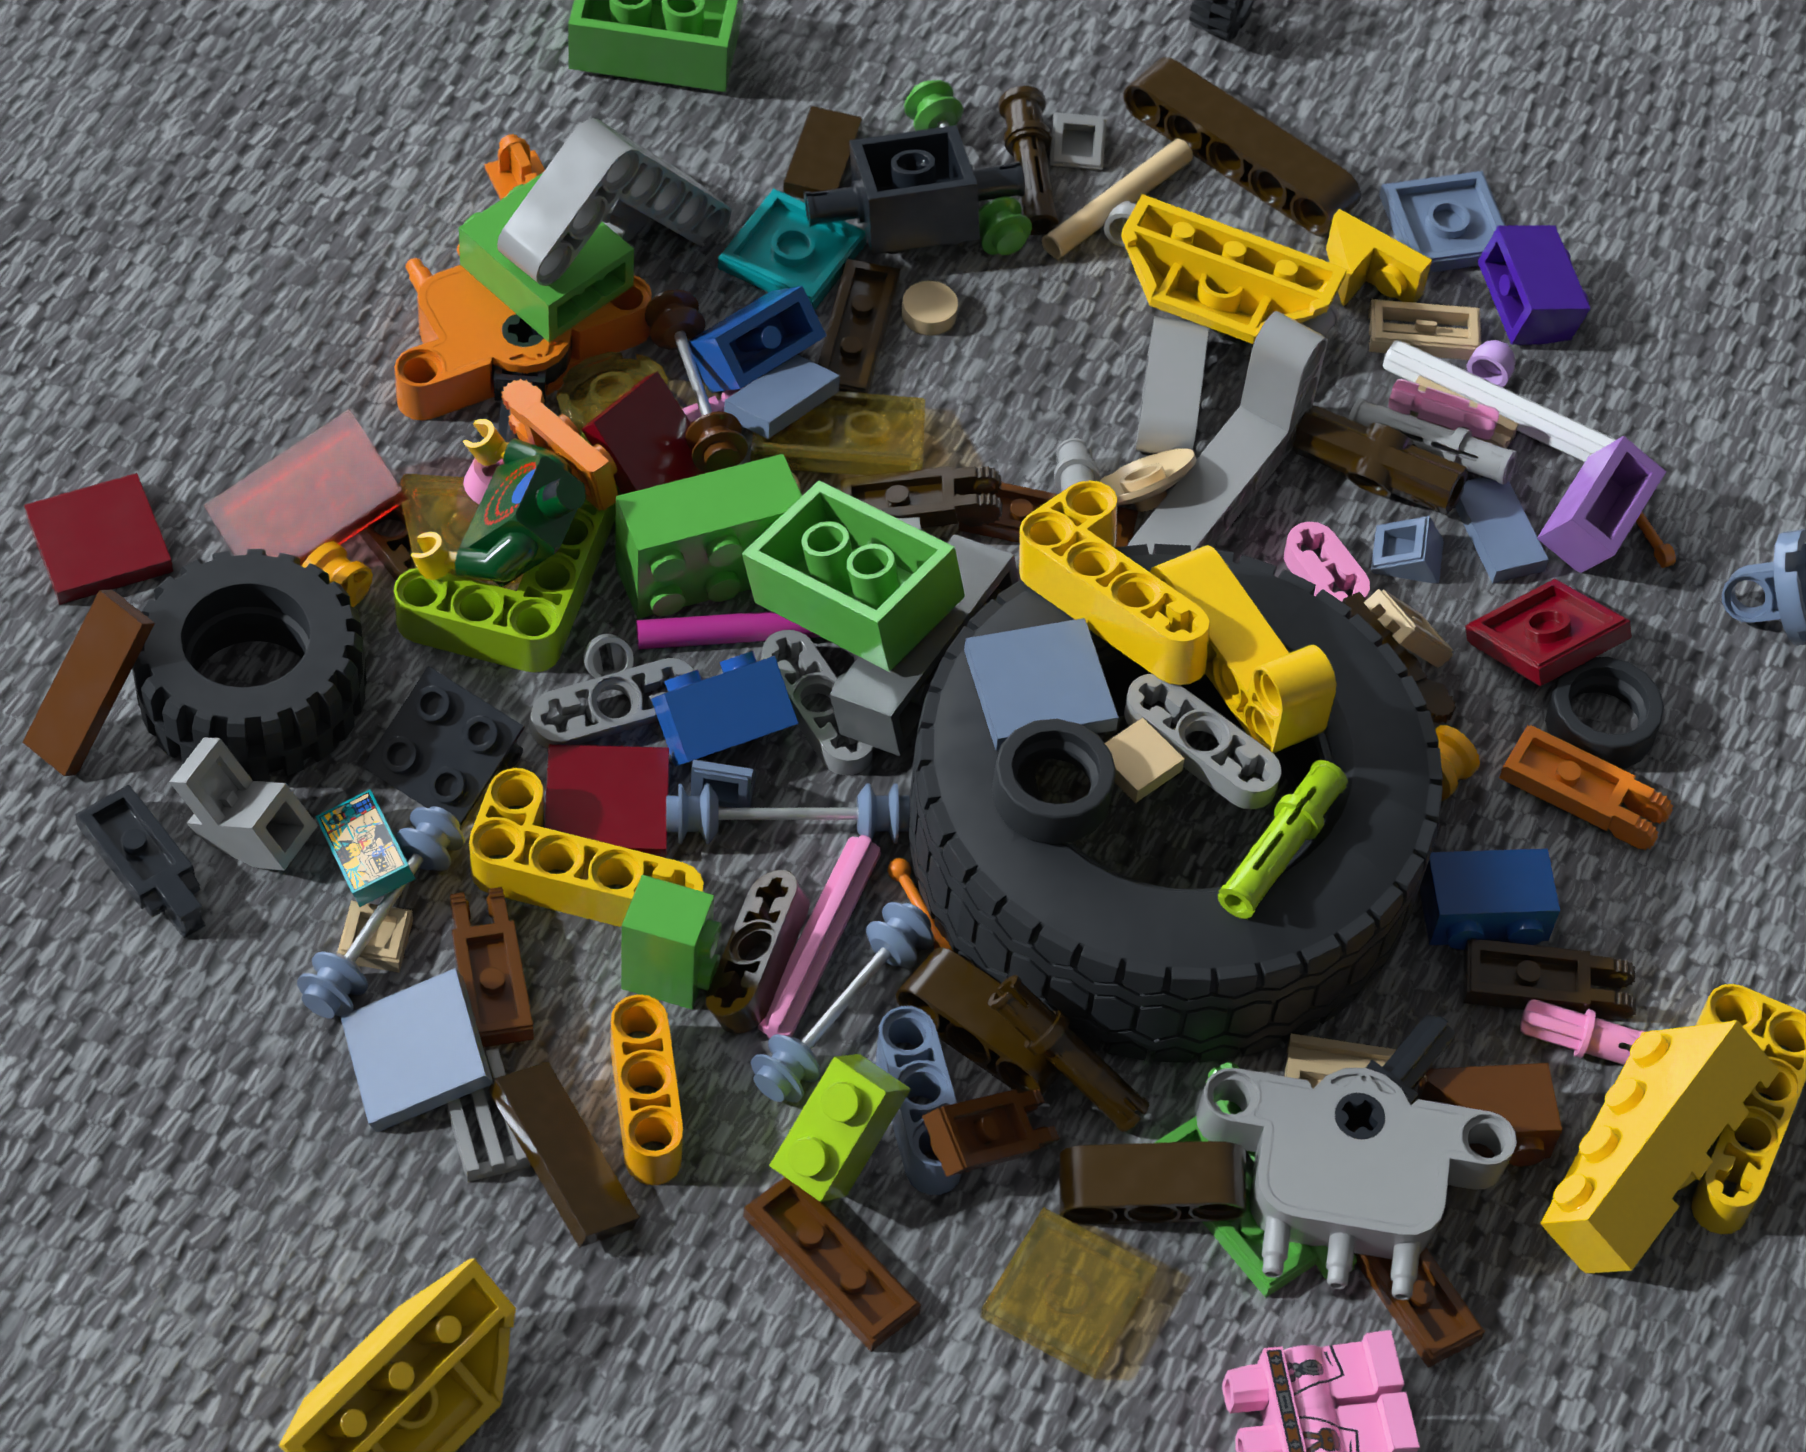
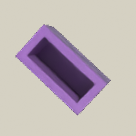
(1601, 505)

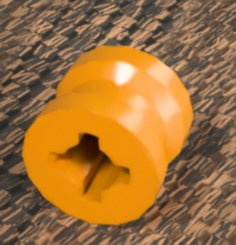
(352, 576)
(1458, 758)

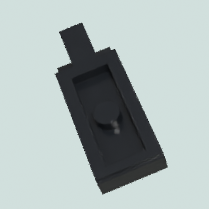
(144, 858)

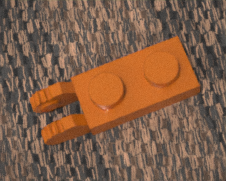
(543, 428)
(1586, 787)

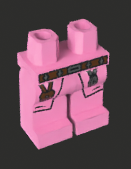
(1324, 1399)

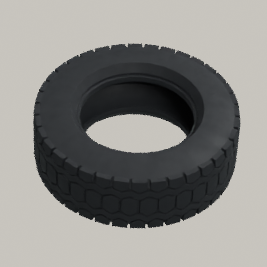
(1165, 962)

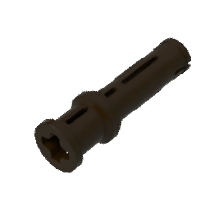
(1028, 142)

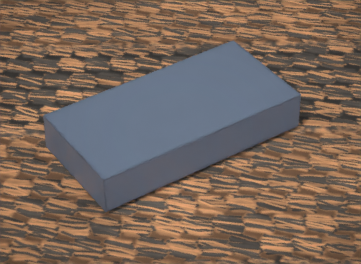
(782, 396)
(1500, 530)

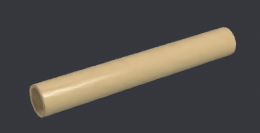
(1129, 188)

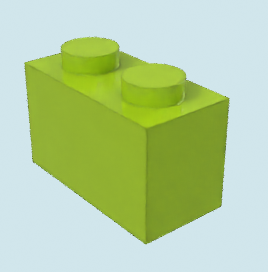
(839, 1127)

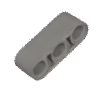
(1172, 385)

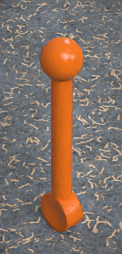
(1662, 552)
(900, 871)

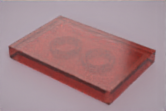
(309, 494)

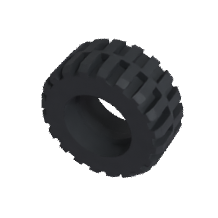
(246, 602)

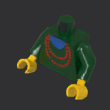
(518, 518)

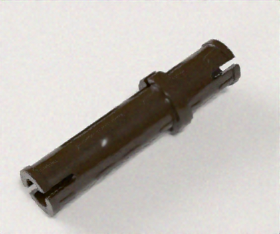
(1049, 1035)

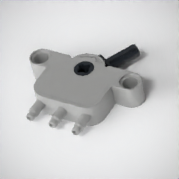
(1363, 1188)

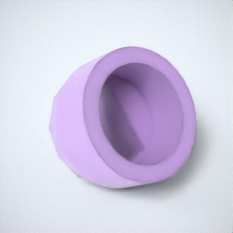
(1493, 362)

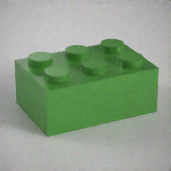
(656, 40)
(689, 535)
(854, 575)

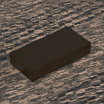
(822, 152)

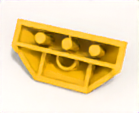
(1223, 273)
(418, 1376)

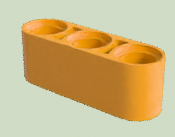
(639, 1064)

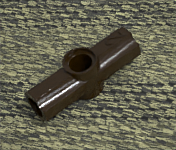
(1380, 460)

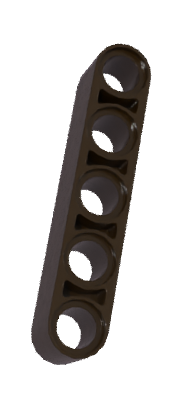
(1242, 145)

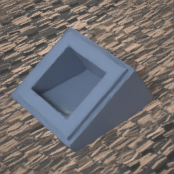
(1408, 550)
(731, 783)

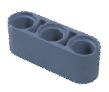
(927, 1076)

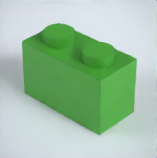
(669, 942)

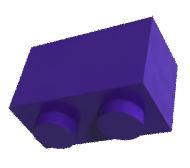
(1533, 284)

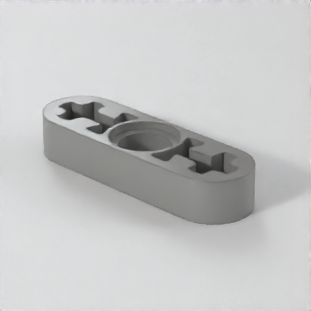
(815, 678)
(567, 702)
(1193, 715)

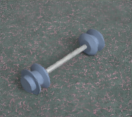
(702, 813)
(338, 974)
(792, 1059)

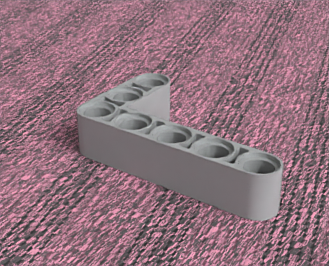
(584, 184)
(1250, 445)

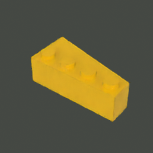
(1653, 1140)

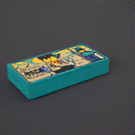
(365, 848)

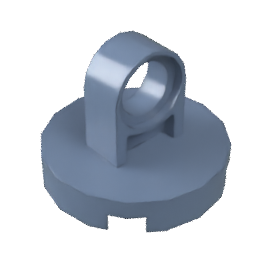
(1783, 587)

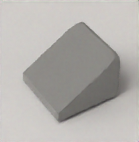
(1077, 141)

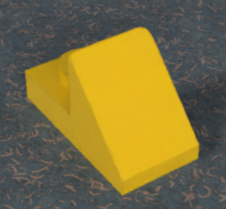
(1376, 259)

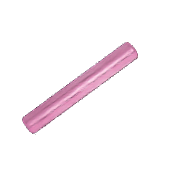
(821, 936)

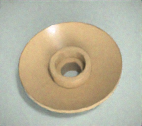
(1148, 478)

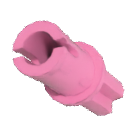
(1577, 1031)

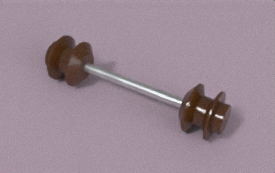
(715, 435)

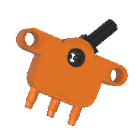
(481, 345)

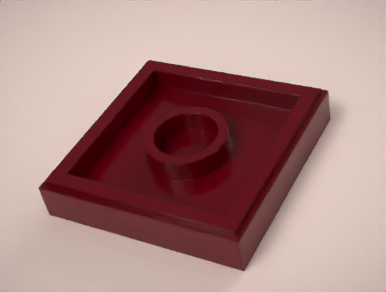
(645, 436)
(98, 538)
(1548, 632)
(609, 794)

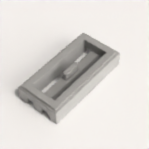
(497, 1163)

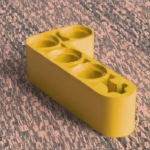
(1074, 564)
(1270, 691)
(536, 850)
(1769, 1025)

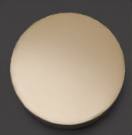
(929, 308)

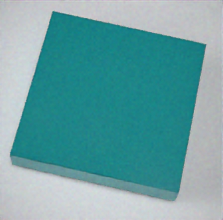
(783, 252)

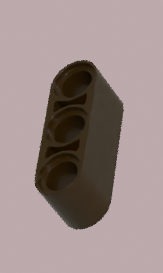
(957, 1002)
(1153, 1182)

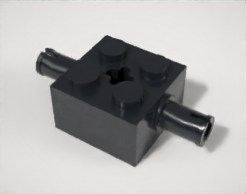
(914, 190)

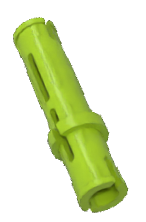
(1296, 820)

